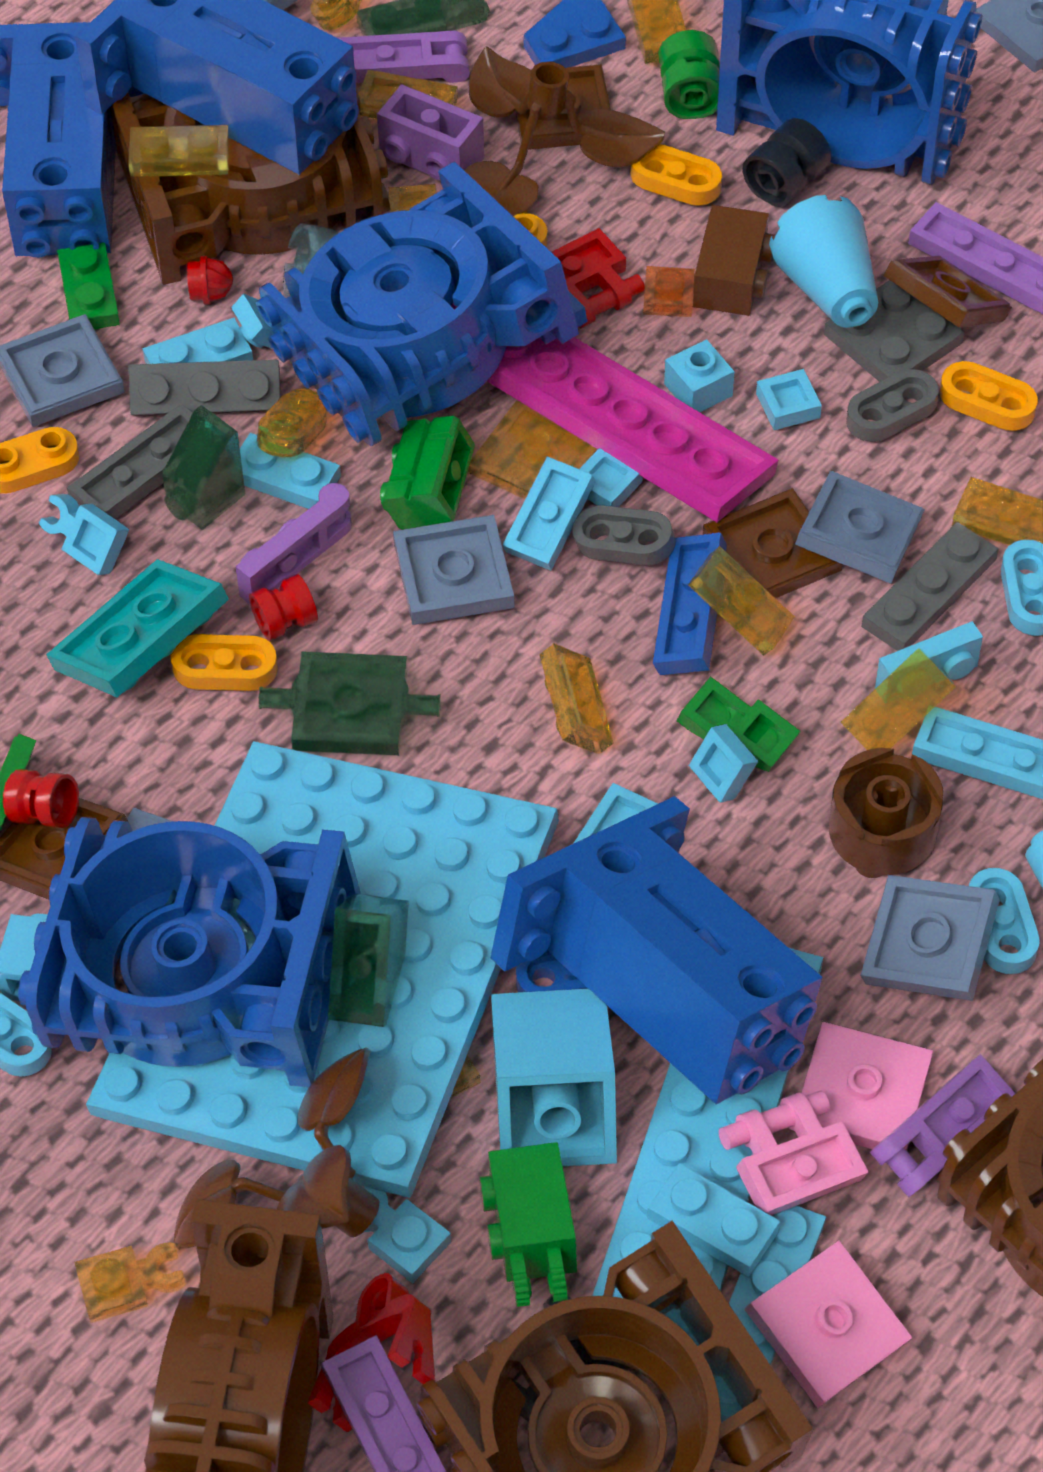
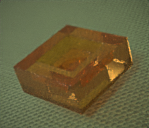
(668, 291)

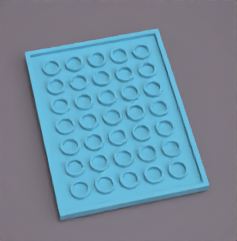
(407, 842)

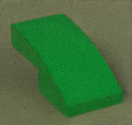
(757, 727)

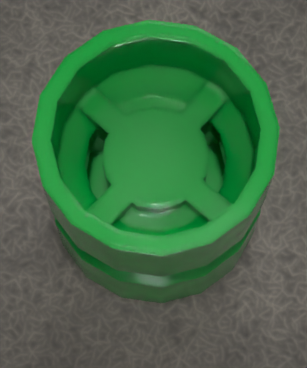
(690, 74)

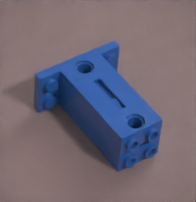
(229, 64)
(55, 146)
(664, 951)

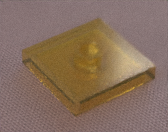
(519, 448)

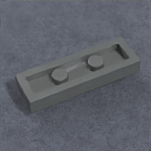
(215, 385)
(132, 469)
(929, 587)

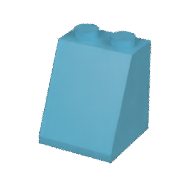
(555, 1074)

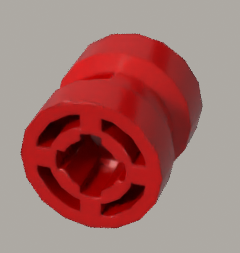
(277, 610)
(46, 799)

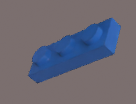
(685, 619)

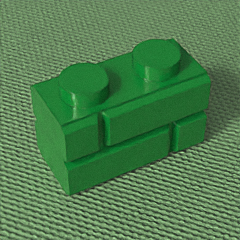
(427, 472)

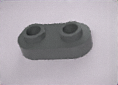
(888, 405)
(627, 534)

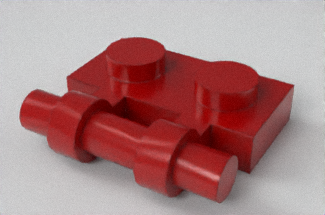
(595, 262)

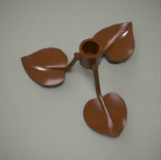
(503, 87)
(328, 1180)

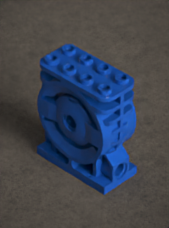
(840, 63)
(396, 289)
(222, 1000)

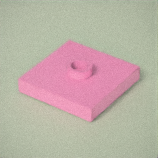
(867, 1080)
(828, 1323)

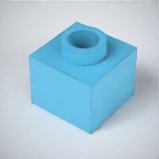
(699, 376)

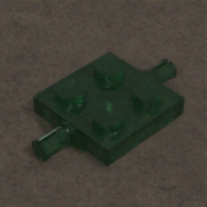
(349, 703)

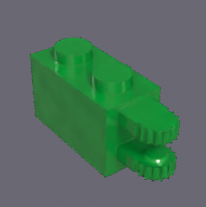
(532, 1218)

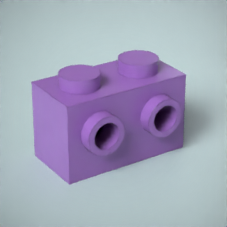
(428, 132)

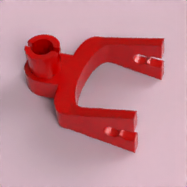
(382, 1311)

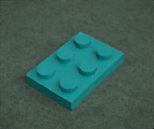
(137, 627)

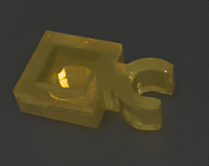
(117, 1281)

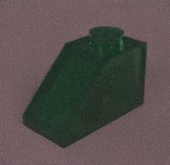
(204, 470)
(367, 958)

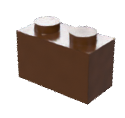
(731, 260)

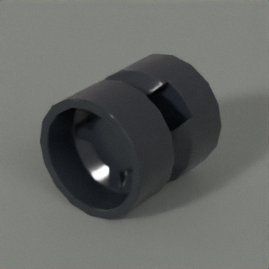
(786, 162)

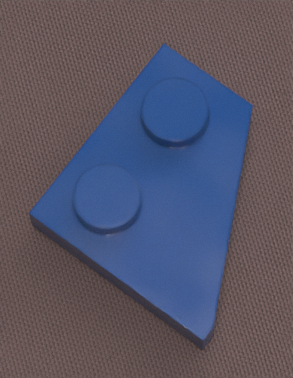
(574, 34)

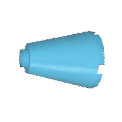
(828, 257)

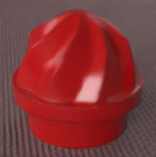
(208, 279)

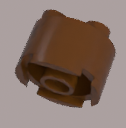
(885, 812)

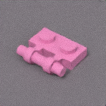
(800, 1168)

